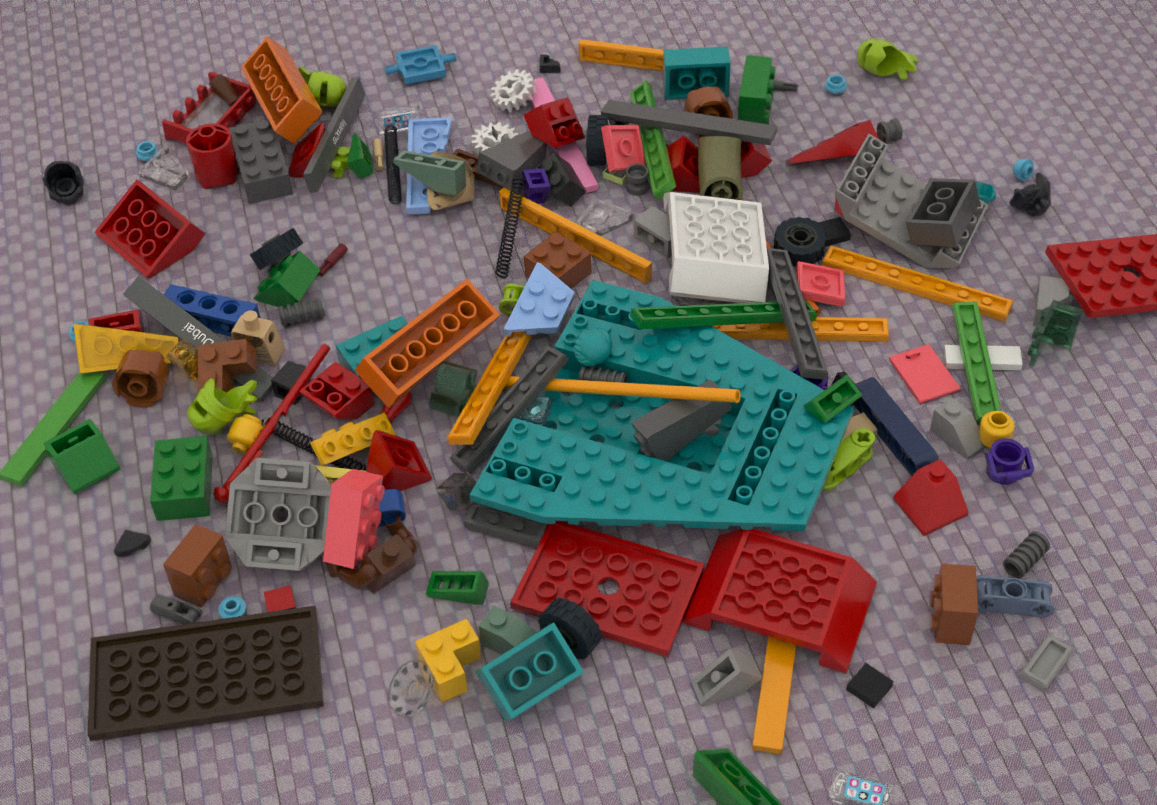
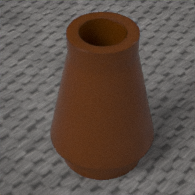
(223, 89)

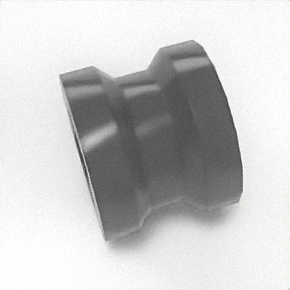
(889, 130)

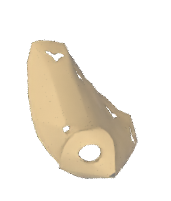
(463, 196)

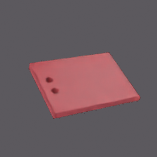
(924, 373)

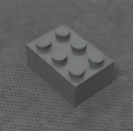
(943, 212)

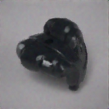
(63, 177)
(1033, 197)

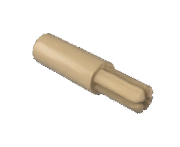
(378, 153)

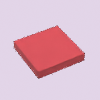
(622, 146)
(821, 283)

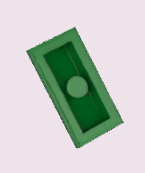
(833, 399)

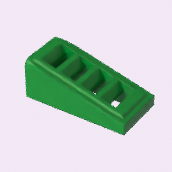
(359, 157)
(475, 586)

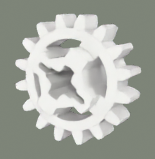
(513, 90)
(491, 136)

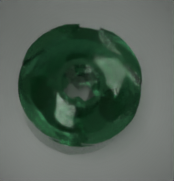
(452, 388)

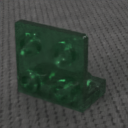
(1057, 327)

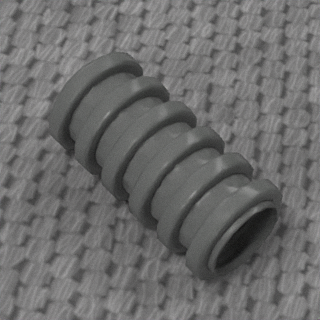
(301, 312)
(599, 374)
(1026, 554)

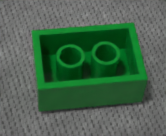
(756, 89)
(181, 478)

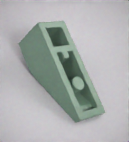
(436, 172)
(502, 630)

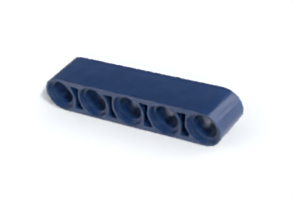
(894, 427)

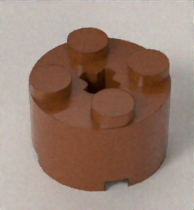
(708, 102)
(141, 378)

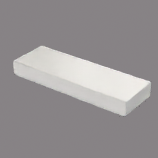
(1000, 357)

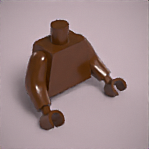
(382, 563)

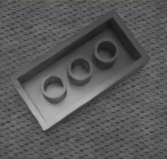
(260, 161)

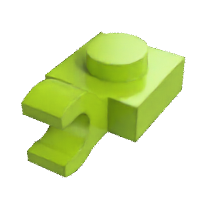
(340, 162)

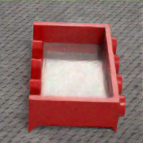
(209, 110)

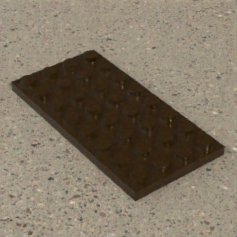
(204, 673)

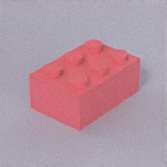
(353, 518)

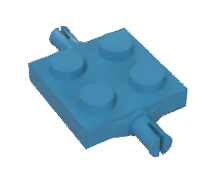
(420, 64)

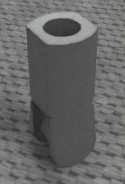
(173, 609)

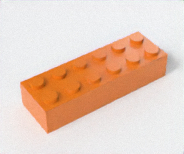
(281, 90)
(427, 342)

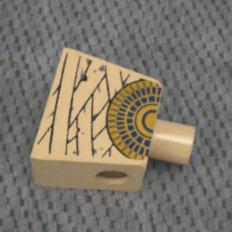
(262, 335)

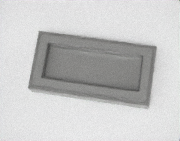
(1046, 663)

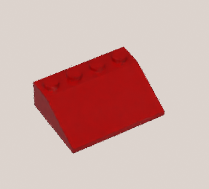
(148, 231)

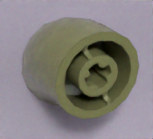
(720, 167)

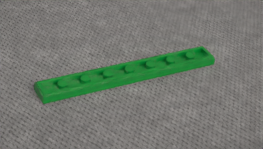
(710, 315)

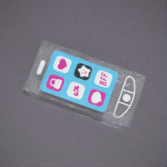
(397, 118)
(858, 790)

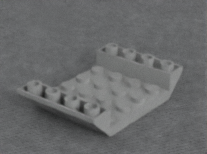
(880, 199)

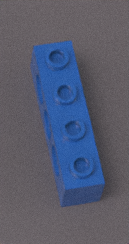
(211, 310)

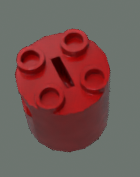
(212, 155)

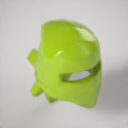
(884, 59)
(331, 85)
(216, 408)

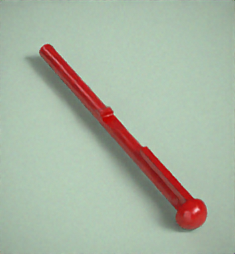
(222, 494)

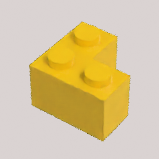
(447, 654)

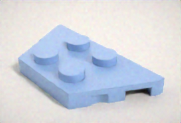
(540, 305)

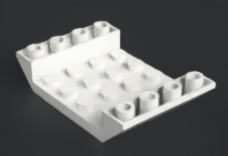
(717, 248)

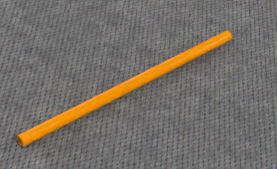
(639, 390)

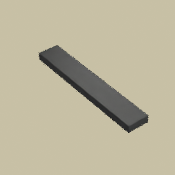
(510, 407)

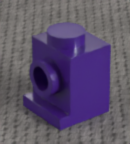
(536, 185)

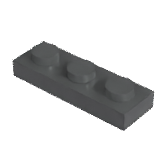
(504, 525)

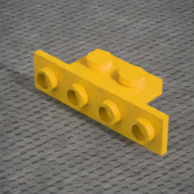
(349, 439)

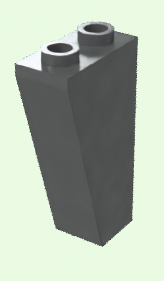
(510, 158)
(676, 424)

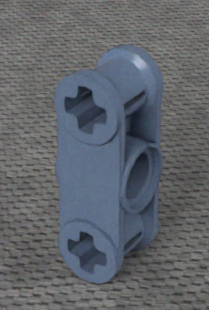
(1014, 596)

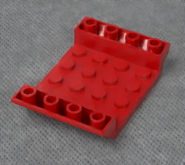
(785, 593)

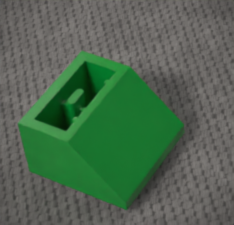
(287, 281)
(81, 456)

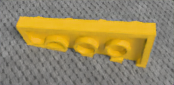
(104, 347)

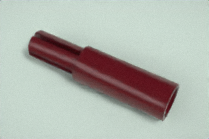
(332, 259)

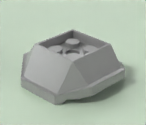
(254, 509)

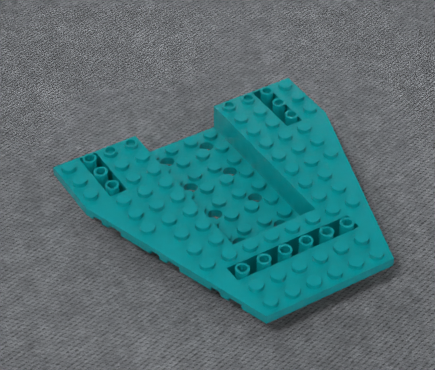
(754, 472)

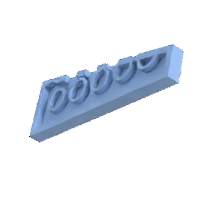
(424, 137)

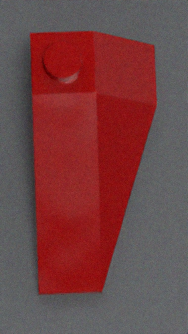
(842, 145)

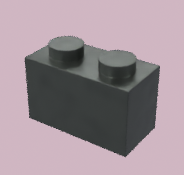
(563, 179)

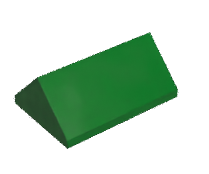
(729, 779)

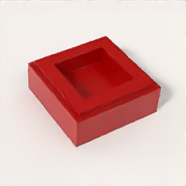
(279, 599)

